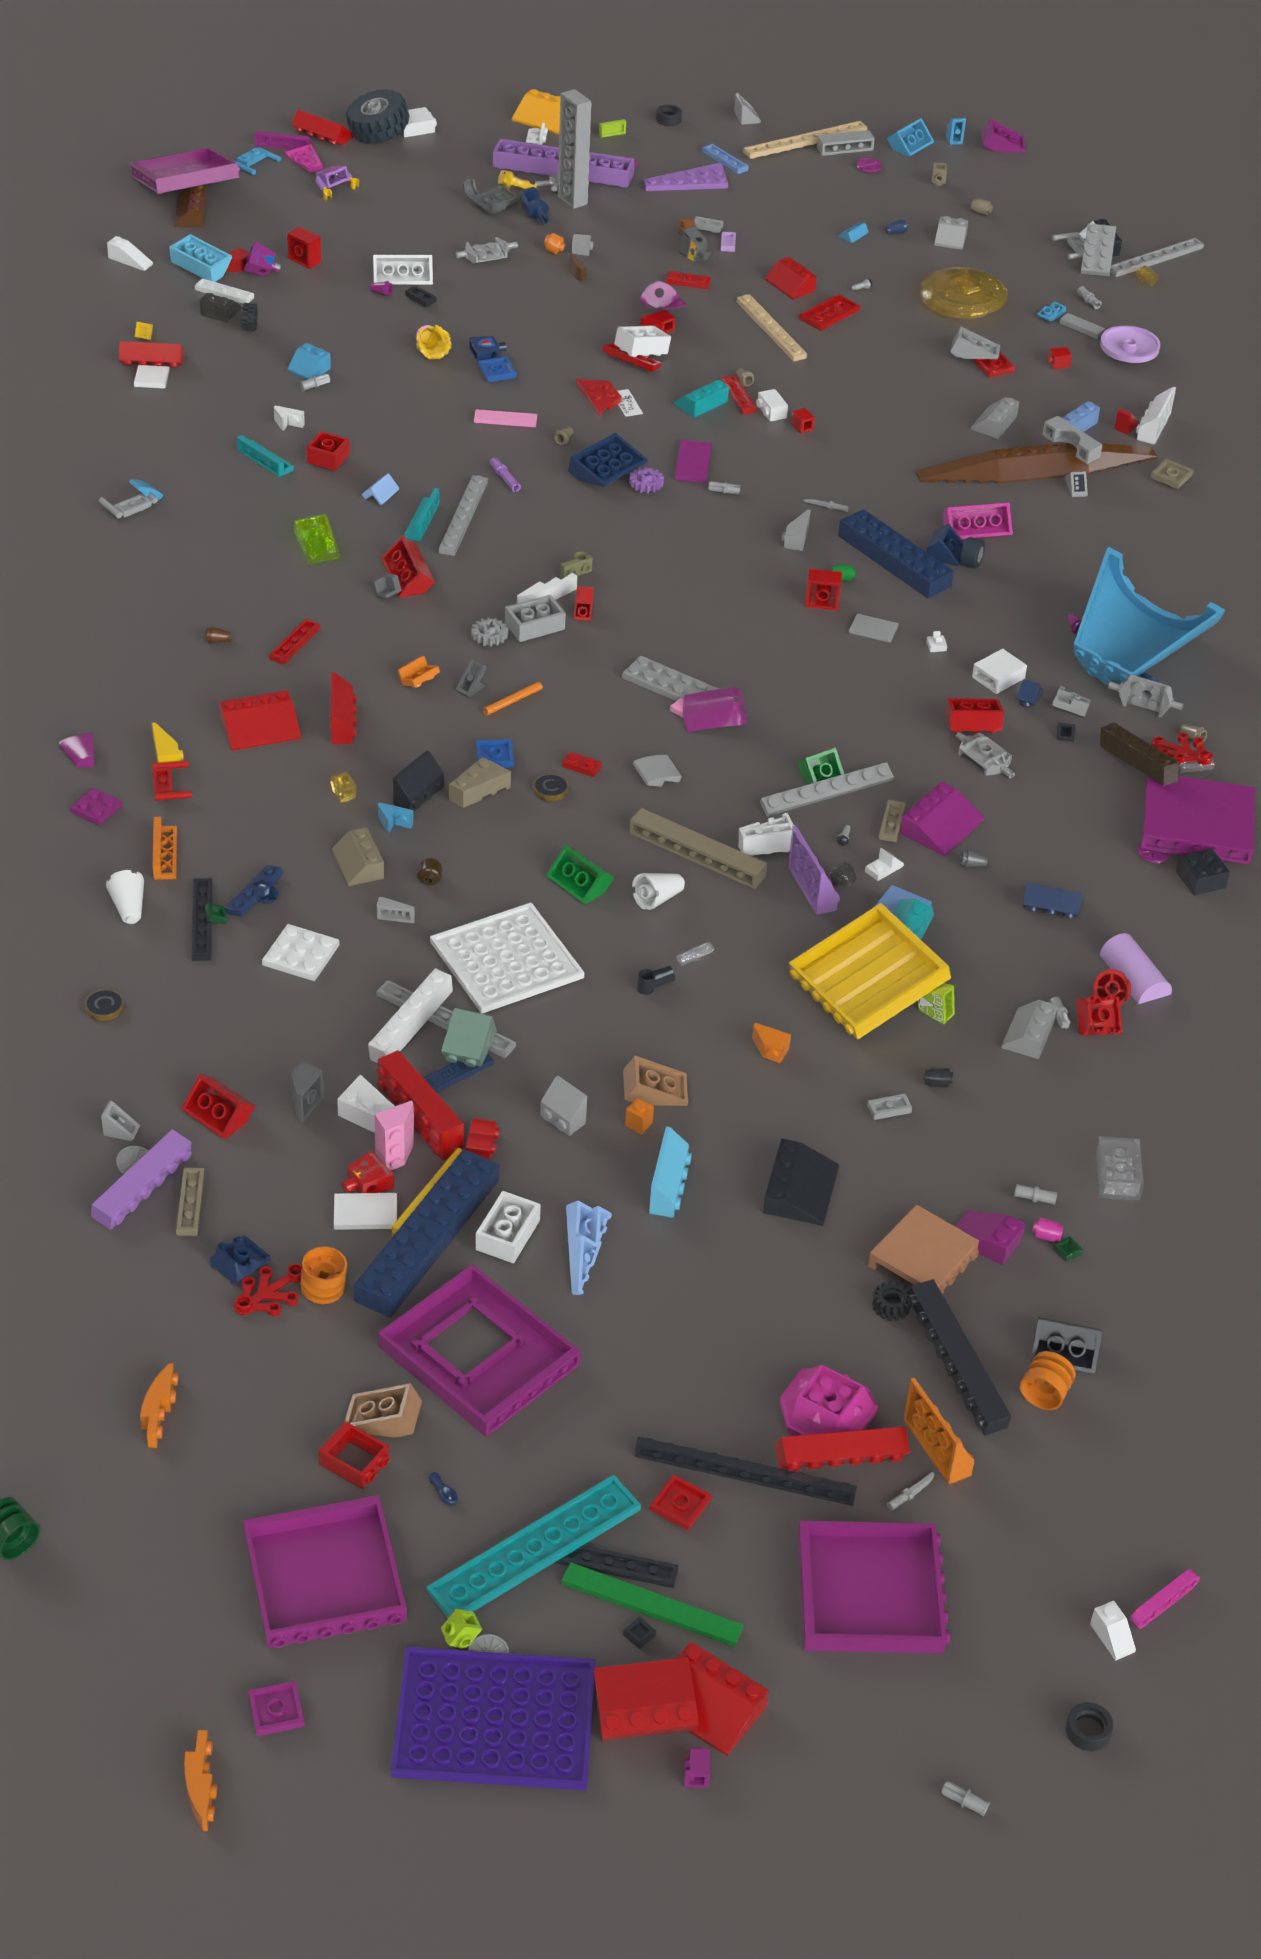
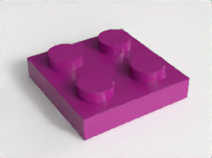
(96, 806)
(276, 1708)

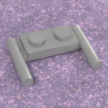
(1075, 240)
(129, 506)

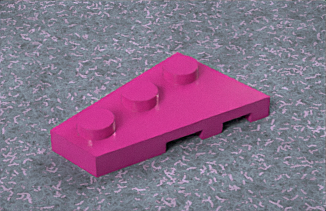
(305, 157)

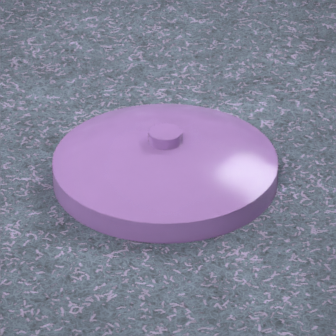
(1130, 344)

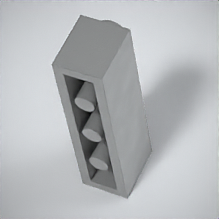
(845, 142)

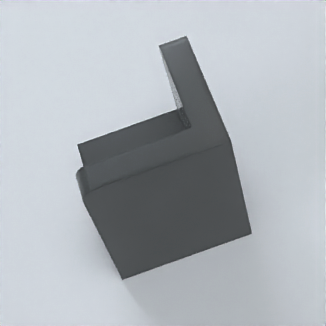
(386, 585)

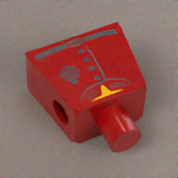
(368, 1175)

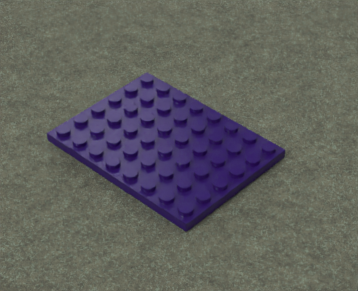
(494, 1718)

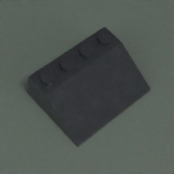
(800, 1183)

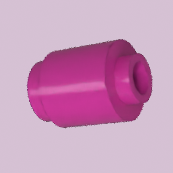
(1048, 1230)

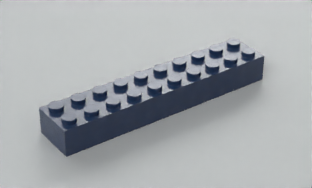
(426, 1233)

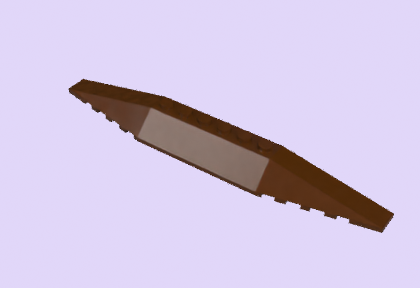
(1032, 463)

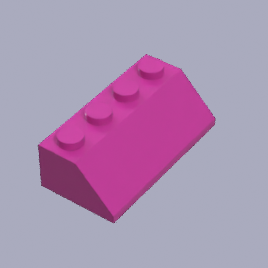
(979, 520)

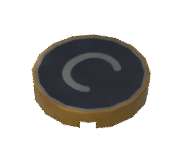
(550, 787)
(104, 1004)

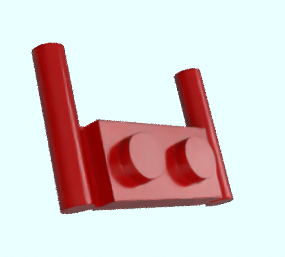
(163, 780)

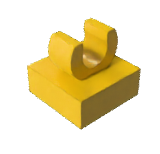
(143, 330)

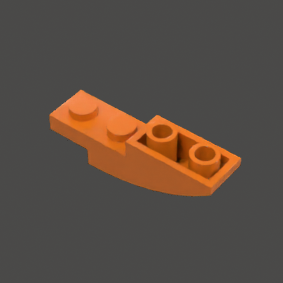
(157, 1402)
(200, 1781)

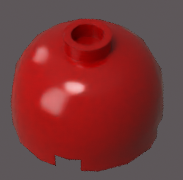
(1112, 983)

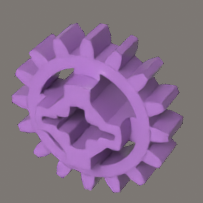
(646, 480)

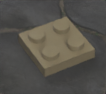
(1172, 473)

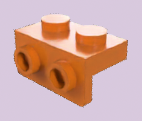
(417, 672)

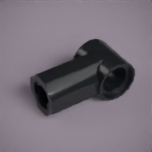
(650, 979)

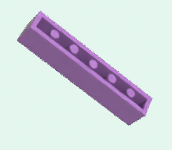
(141, 1179)

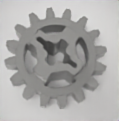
(489, 631)

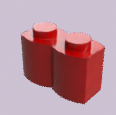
(482, 1137)

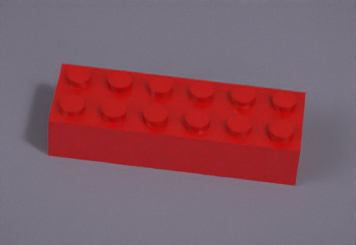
(432, 1116)

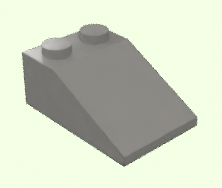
(973, 346)

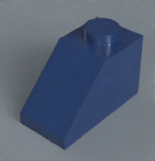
(1029, 693)

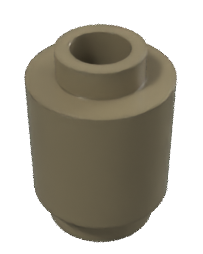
(981, 206)

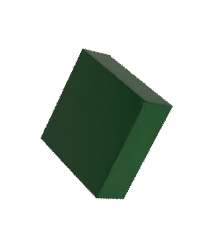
(216, 913)
(1067, 1249)

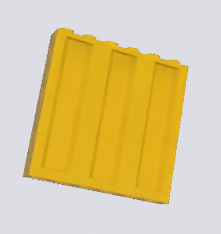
(869, 971)

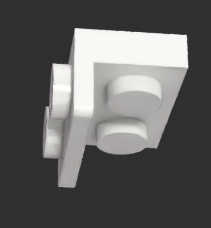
(536, 135)

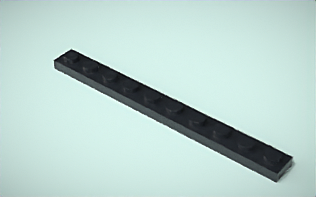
(745, 1471)

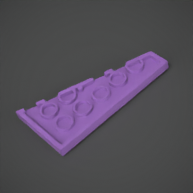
(703, 177)

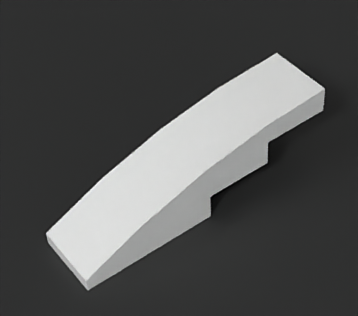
(555, 587)

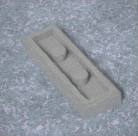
(1082, 325)

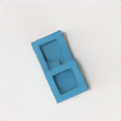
(145, 488)

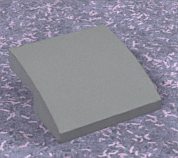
(657, 769)

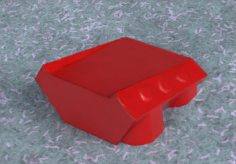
(1099, 1015)

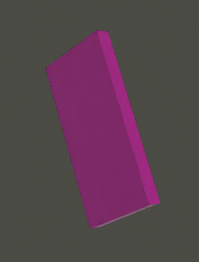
(693, 461)

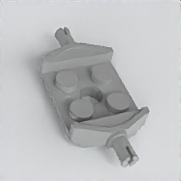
(487, 252)
(1132, 692)
(986, 754)

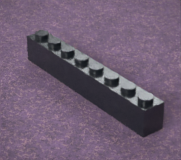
(959, 1357)

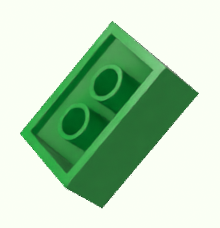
(579, 875)

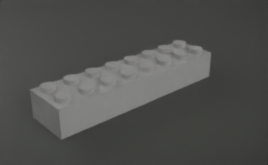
(574, 148)

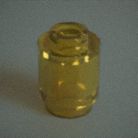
(1147, 275)

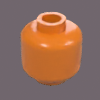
(554, 243)

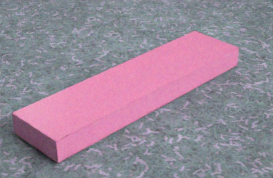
(505, 418)

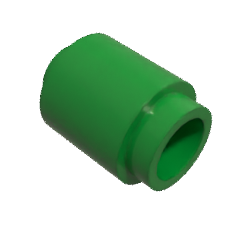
(847, 571)

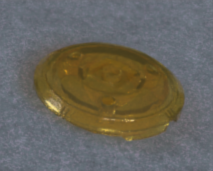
(963, 292)

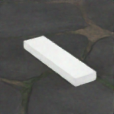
(224, 291)

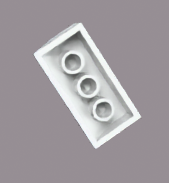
(403, 269)
(1156, 417)

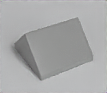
(744, 111)

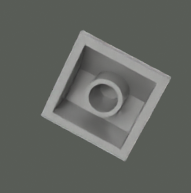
(951, 232)
(564, 1106)

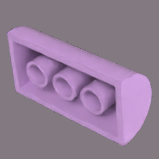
(1126, 956)

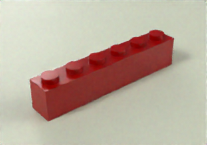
(842, 1448)

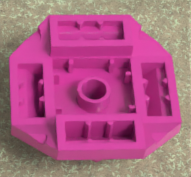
(826, 1403)

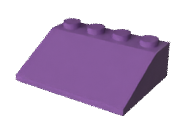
(811, 875)

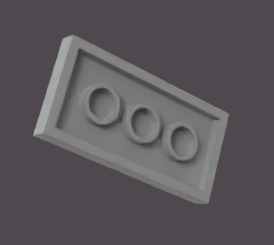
(1098, 250)

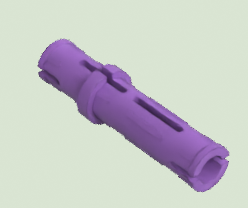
(502, 471)

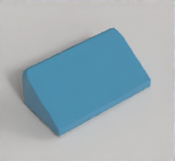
(854, 232)

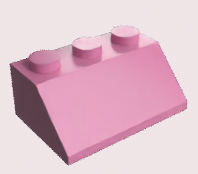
(394, 1134)

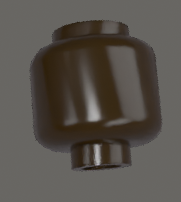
(429, 871)

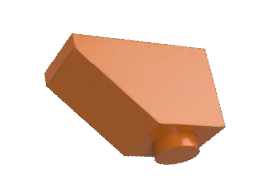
(771, 1042)

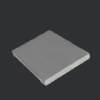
(873, 628)

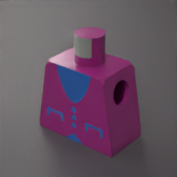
(261, 260)

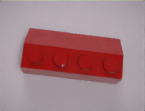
(321, 127)
(151, 353)
(409, 565)
(342, 711)

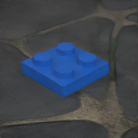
(497, 369)
(496, 751)

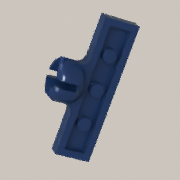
(259, 889)

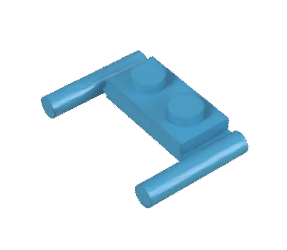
(254, 156)

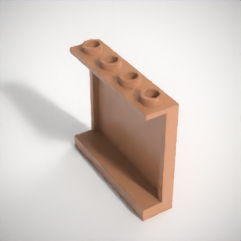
(925, 1249)

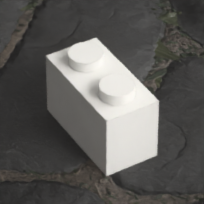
(772, 405)

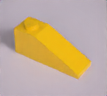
(165, 746)

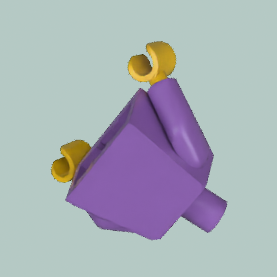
(333, 176)

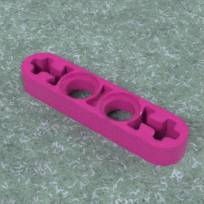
(1164, 1598)

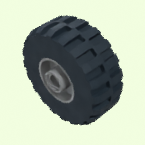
(377, 116)

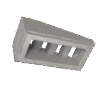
(385, 912)

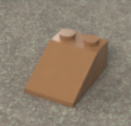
(654, 1083)
(385, 1411)

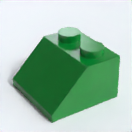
(820, 766)

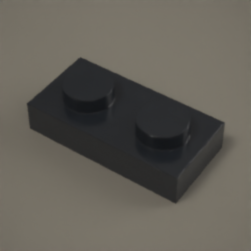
(420, 296)

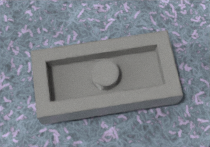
(708, 224)
(889, 1106)

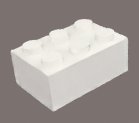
(642, 340)
(508, 1227)

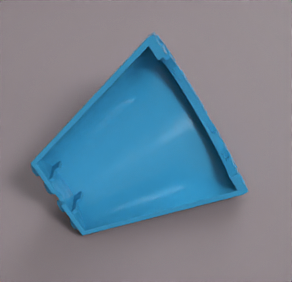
(1126, 631)

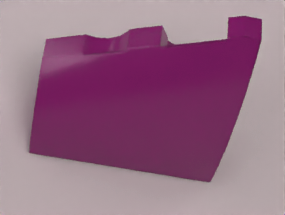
(79, 749)

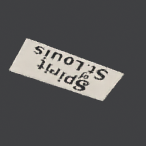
(628, 403)

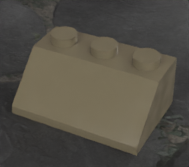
(358, 857)

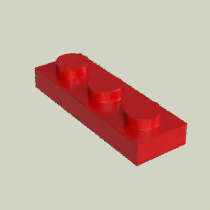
(688, 280)

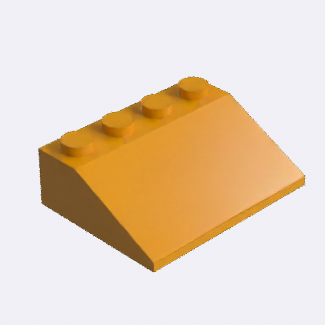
(538, 109)

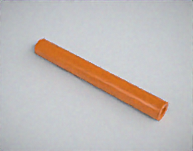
(512, 698)

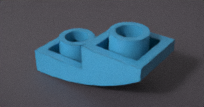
(1052, 312)

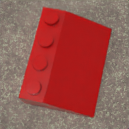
(259, 720)
(646, 1699)
(724, 1699)

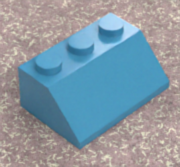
(911, 138)

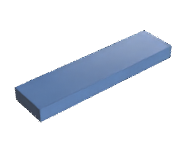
(725, 158)

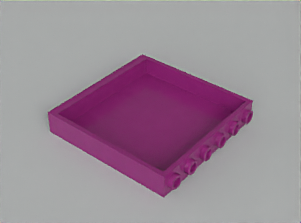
(184, 170)
(1199, 817)
(324, 1571)
(872, 1587)

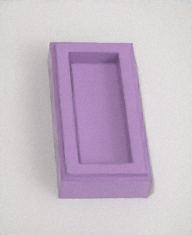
(728, 241)

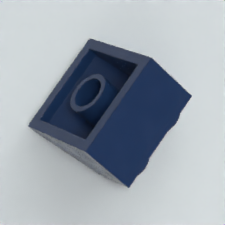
(945, 545)

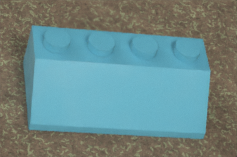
(200, 258)
(669, 1175)

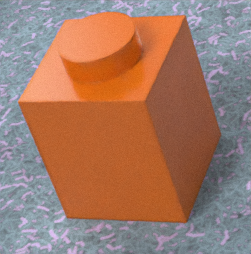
(639, 1116)

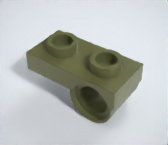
(580, 565)

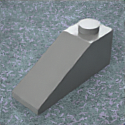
(796, 532)

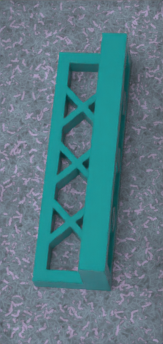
(263, 456)
(423, 516)

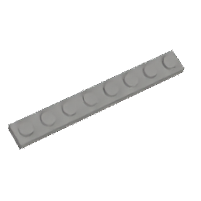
(463, 515)
(826, 789)

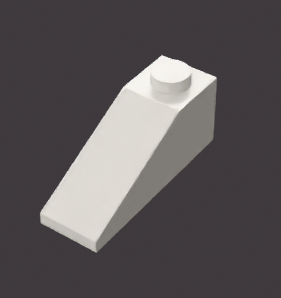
(126, 253)

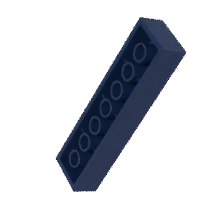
(895, 553)

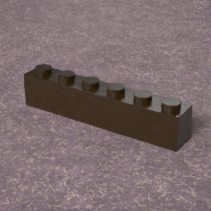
(1139, 754)

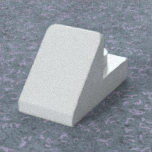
(286, 416)
(884, 865)

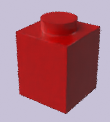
(1059, 357)
(802, 420)

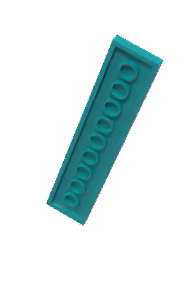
(534, 1547)

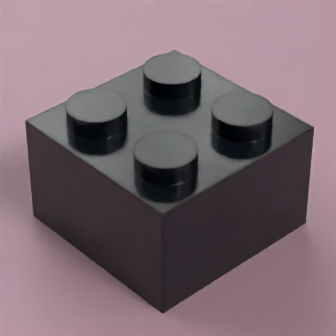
(1203, 872)

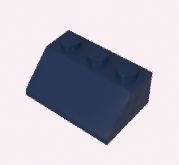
(1052, 900)

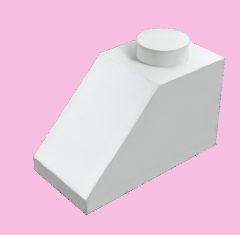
(1113, 1630)

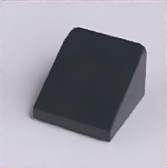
(1065, 732)

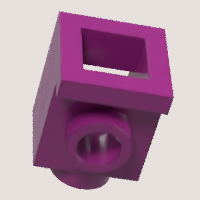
(697, 1768)

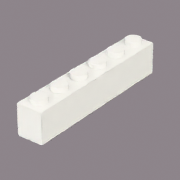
(411, 1015)

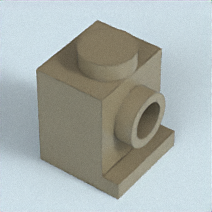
(939, 173)

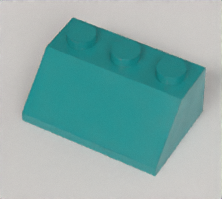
(704, 399)
(914, 915)

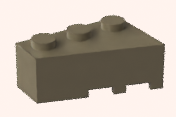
(478, 781)

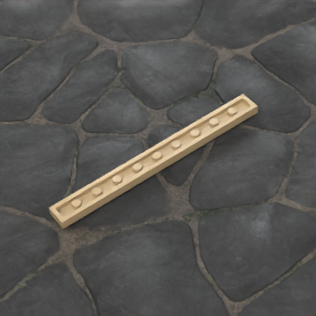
(799, 141)

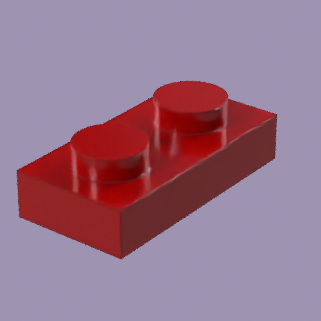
(582, 764)

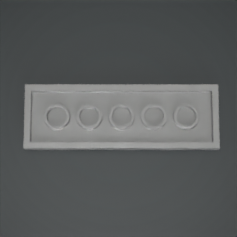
(663, 679)

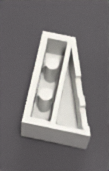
(766, 837)
(361, 1102)

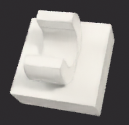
(936, 642)

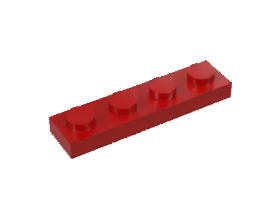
(639, 361)

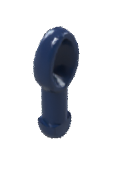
(446, 1493)

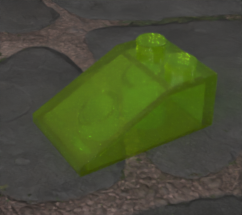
(316, 539)

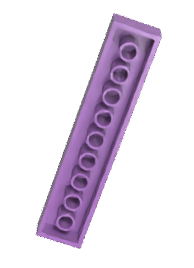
(545, 159)

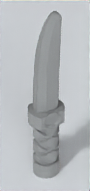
(831, 505)
(908, 1494)

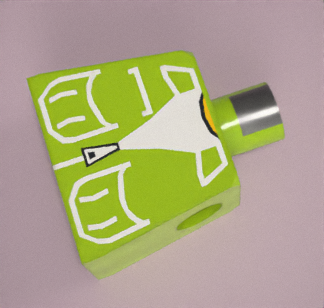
(938, 1003)

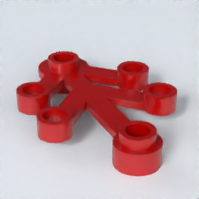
(1202, 756)
(245, 1304)

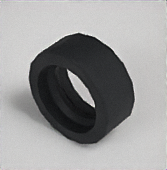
(669, 115)
(1084, 1741)

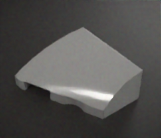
(1071, 702)

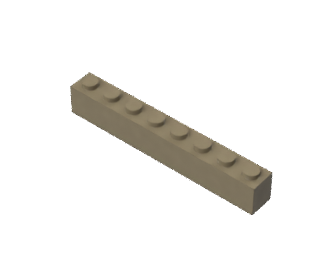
(698, 848)

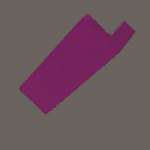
(280, 140)

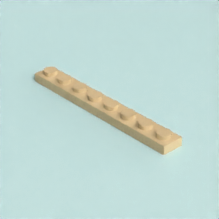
(771, 327)

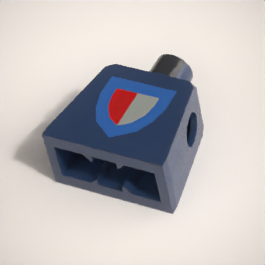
(485, 348)

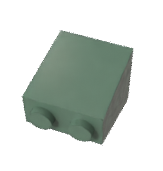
(468, 1037)

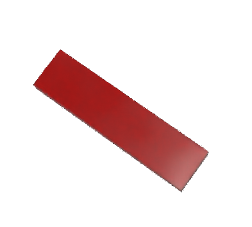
(739, 395)
(294, 641)

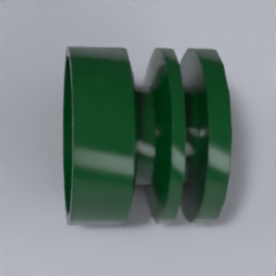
(17, 1529)

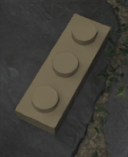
(892, 821)

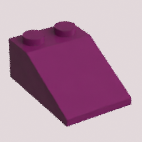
(1001, 138)
(996, 1233)

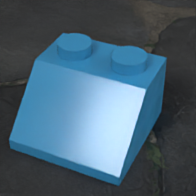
(310, 361)

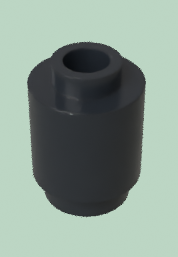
(938, 1077)

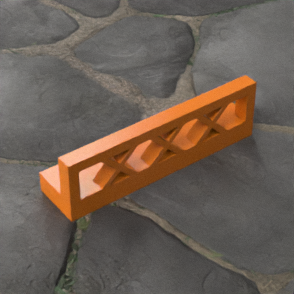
(158, 862)

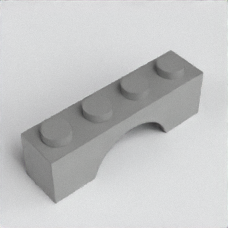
(1061, 431)

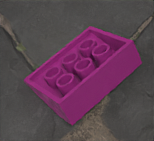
(941, 819)

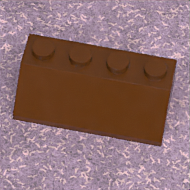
(191, 207)

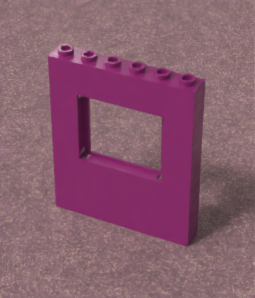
(503, 1381)

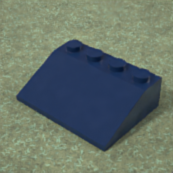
(605, 461)

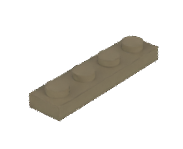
(190, 1202)

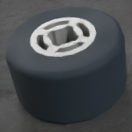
(972, 552)

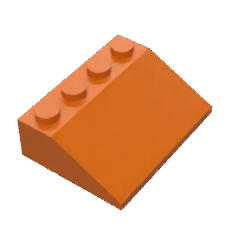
(936, 1436)

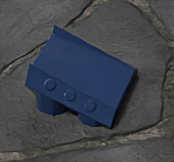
(238, 1258)

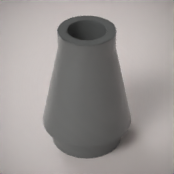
(972, 859)

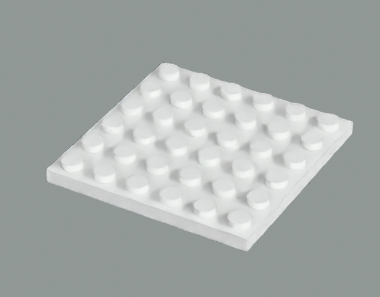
(506, 957)

